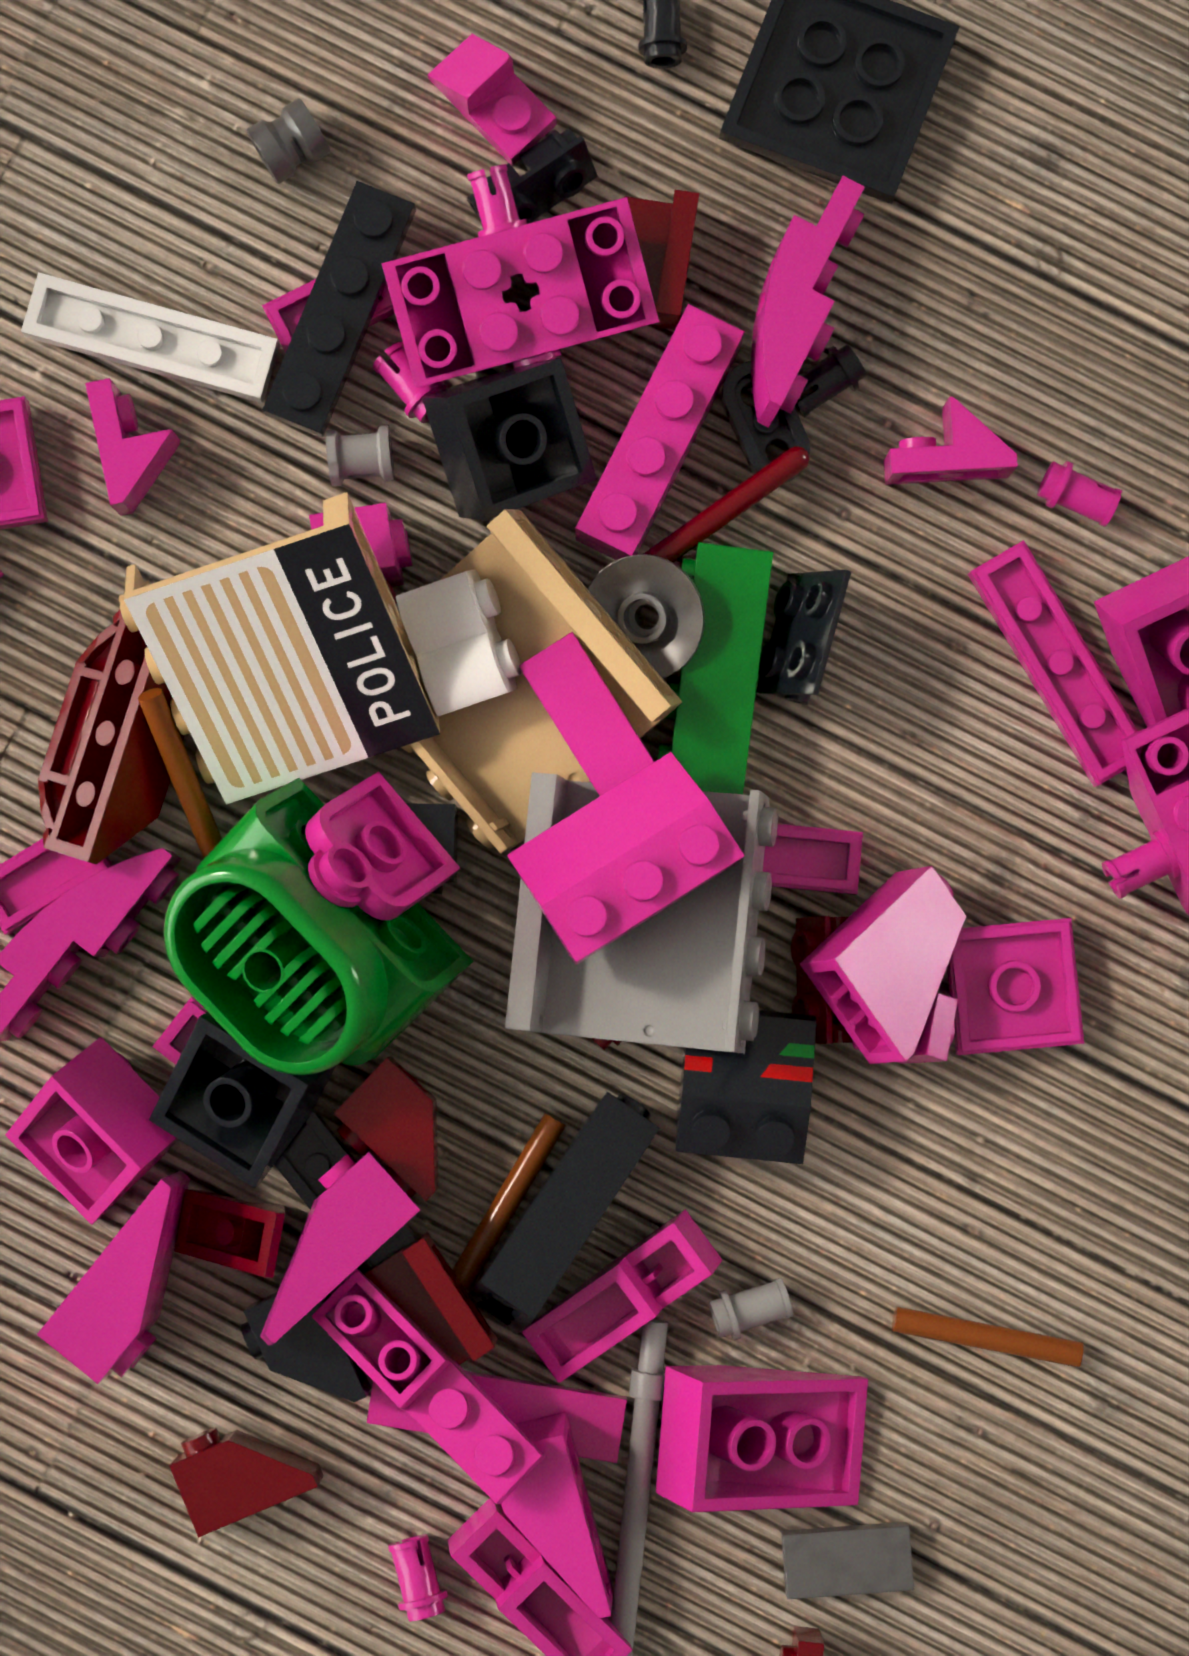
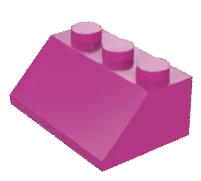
(625, 857)

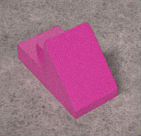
(492, 98)
(968, 452)
(127, 462)

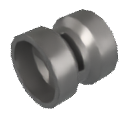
(274, 142)

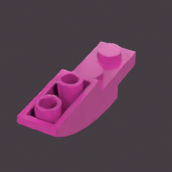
(792, 302)
(89, 916)
(429, 1386)

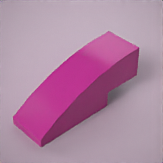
(623, 1296)
(530, 1588)

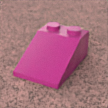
(1150, 639)
(122, 1294)
(760, 1438)

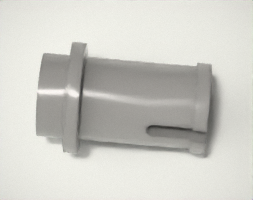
(750, 1308)

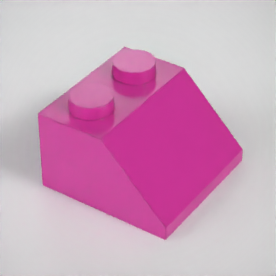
(92, 1130)

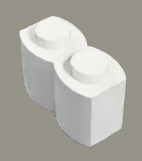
(458, 641)

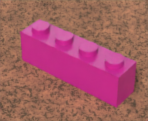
(659, 434)

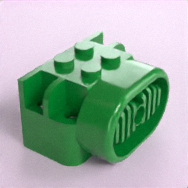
(288, 967)

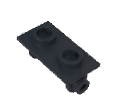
(556, 171)

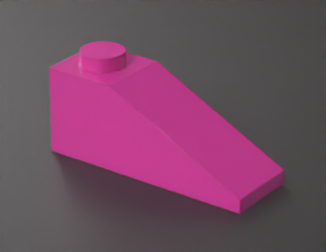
(341, 1232)
(557, 1516)

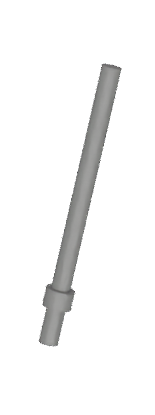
(648, 1391)

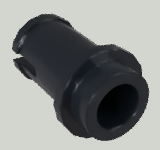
(662, 34)
(831, 377)

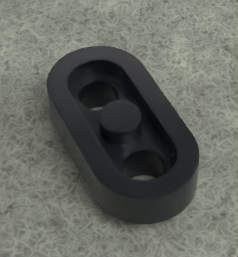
(751, 435)

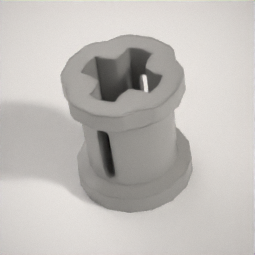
(360, 455)

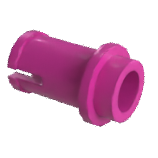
(402, 381)
(1078, 493)
(417, 1578)

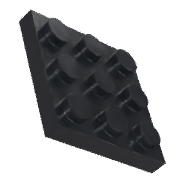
(840, 88)

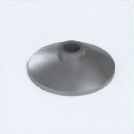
(652, 580)

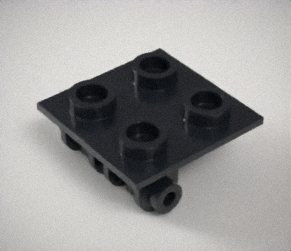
(802, 634)

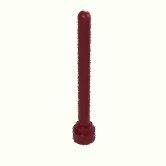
(732, 504)

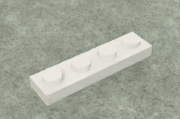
(150, 337)

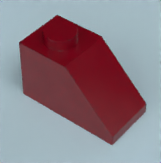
(237, 1477)

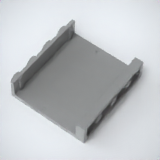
(670, 978)

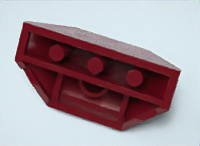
(102, 762)

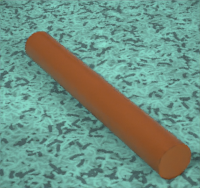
(180, 769)
(508, 1199)
(987, 1337)

